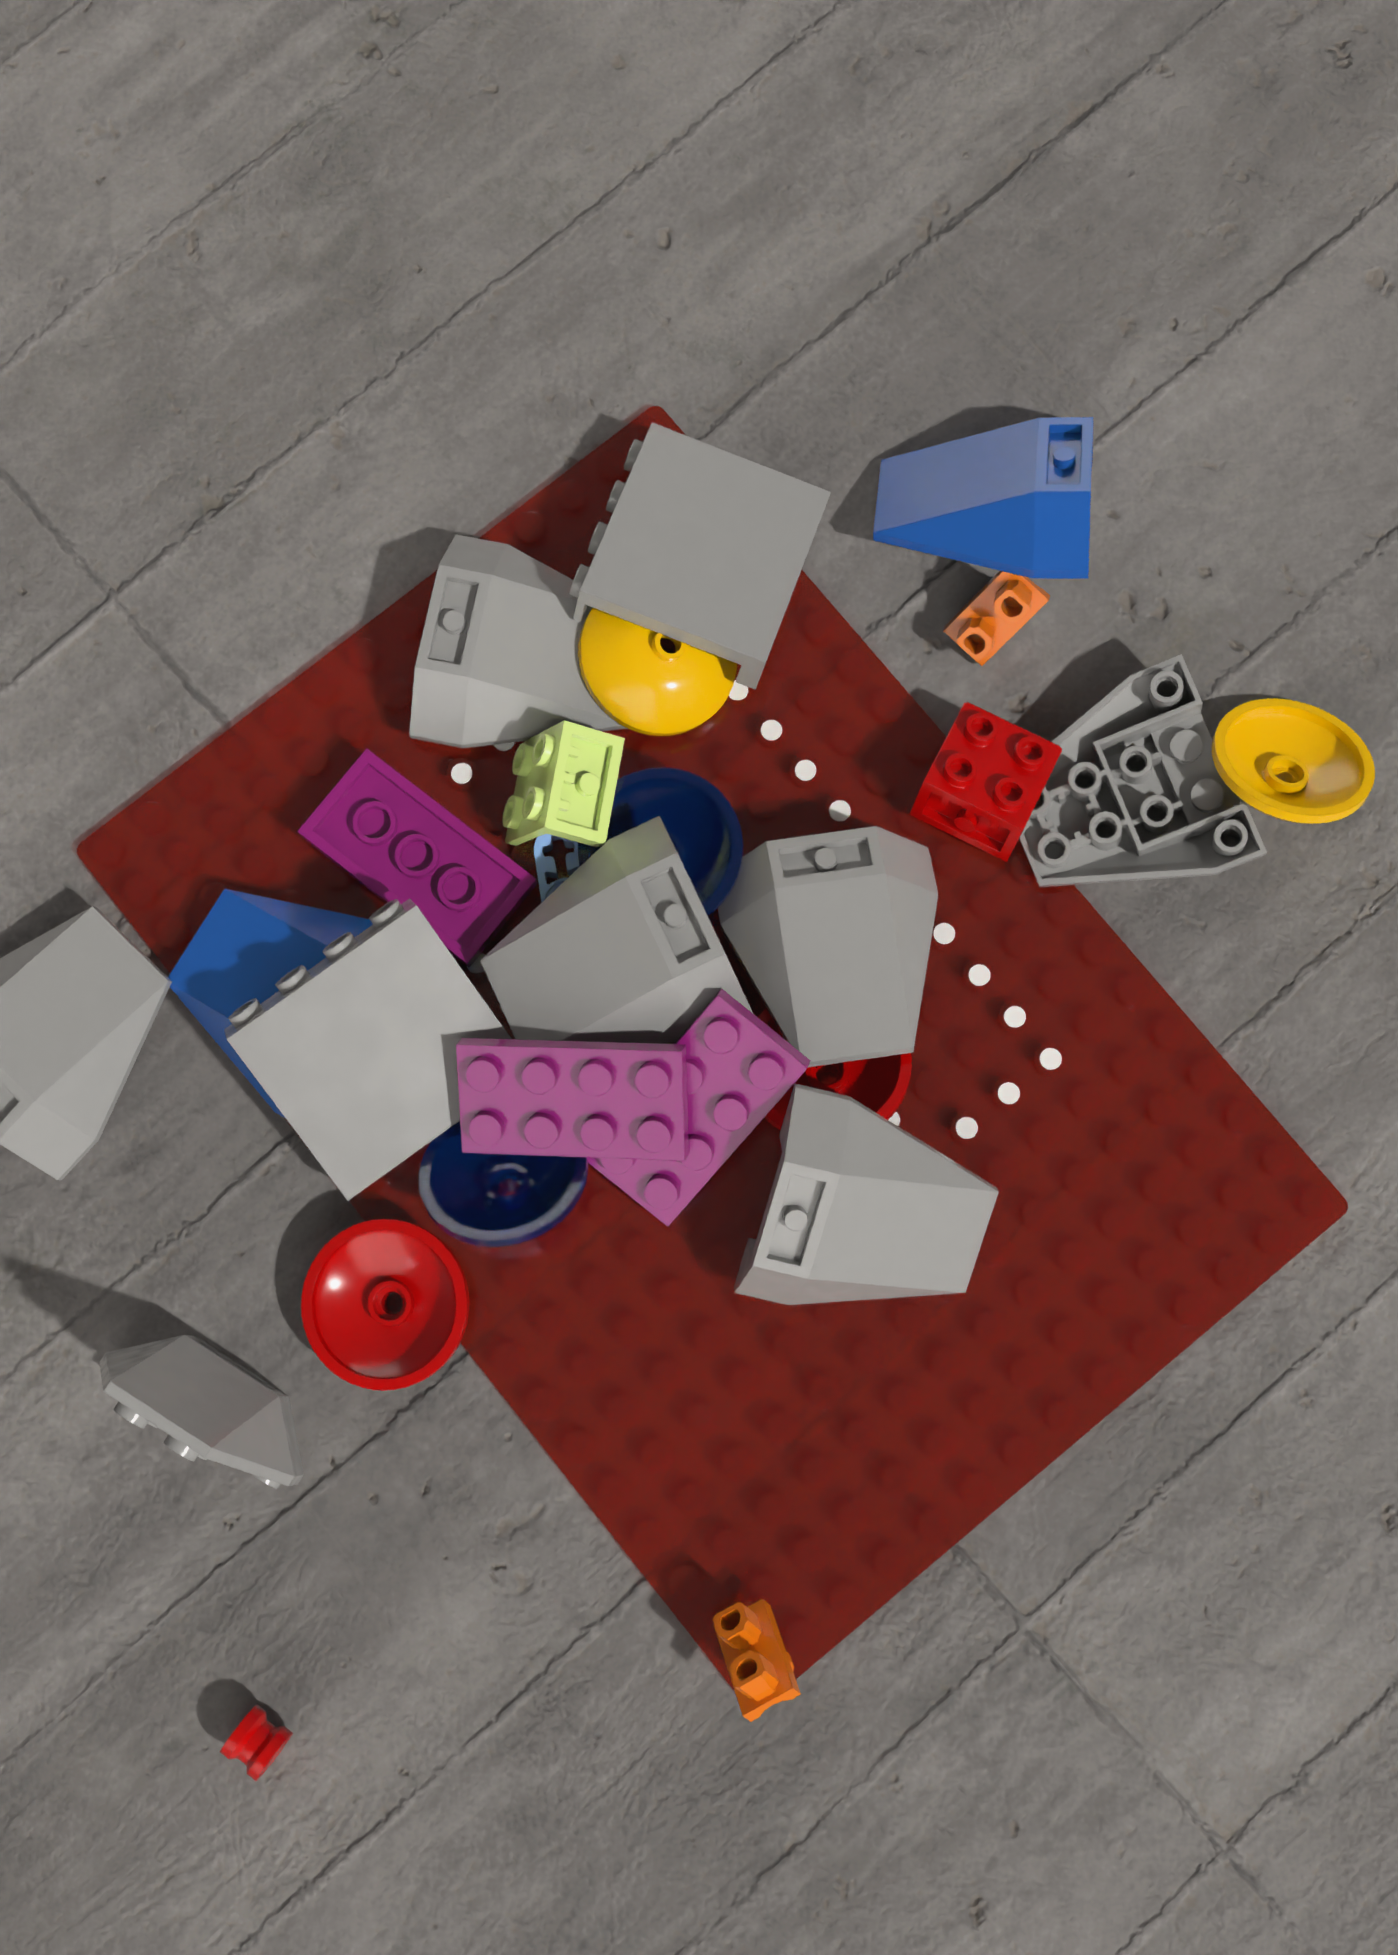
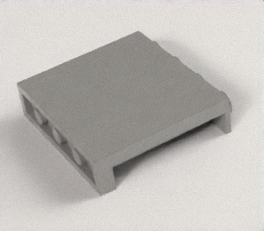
(701, 548)
(366, 1045)

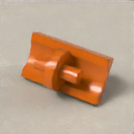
(995, 615)
(755, 1657)

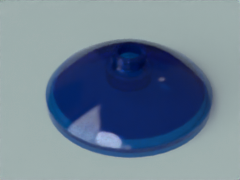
(696, 819)
(468, 1191)

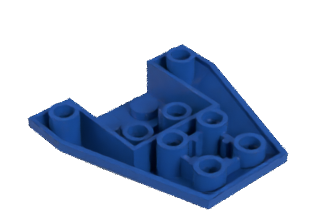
(996, 499)
(243, 954)

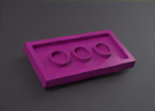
(417, 850)
(733, 1081)
(573, 1098)

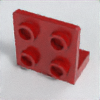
(985, 781)

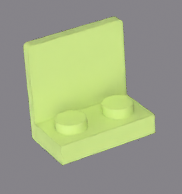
(564, 785)

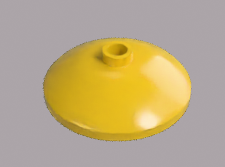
(646, 685)
(1293, 761)

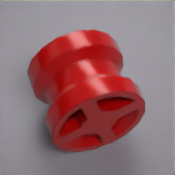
(256, 1742)

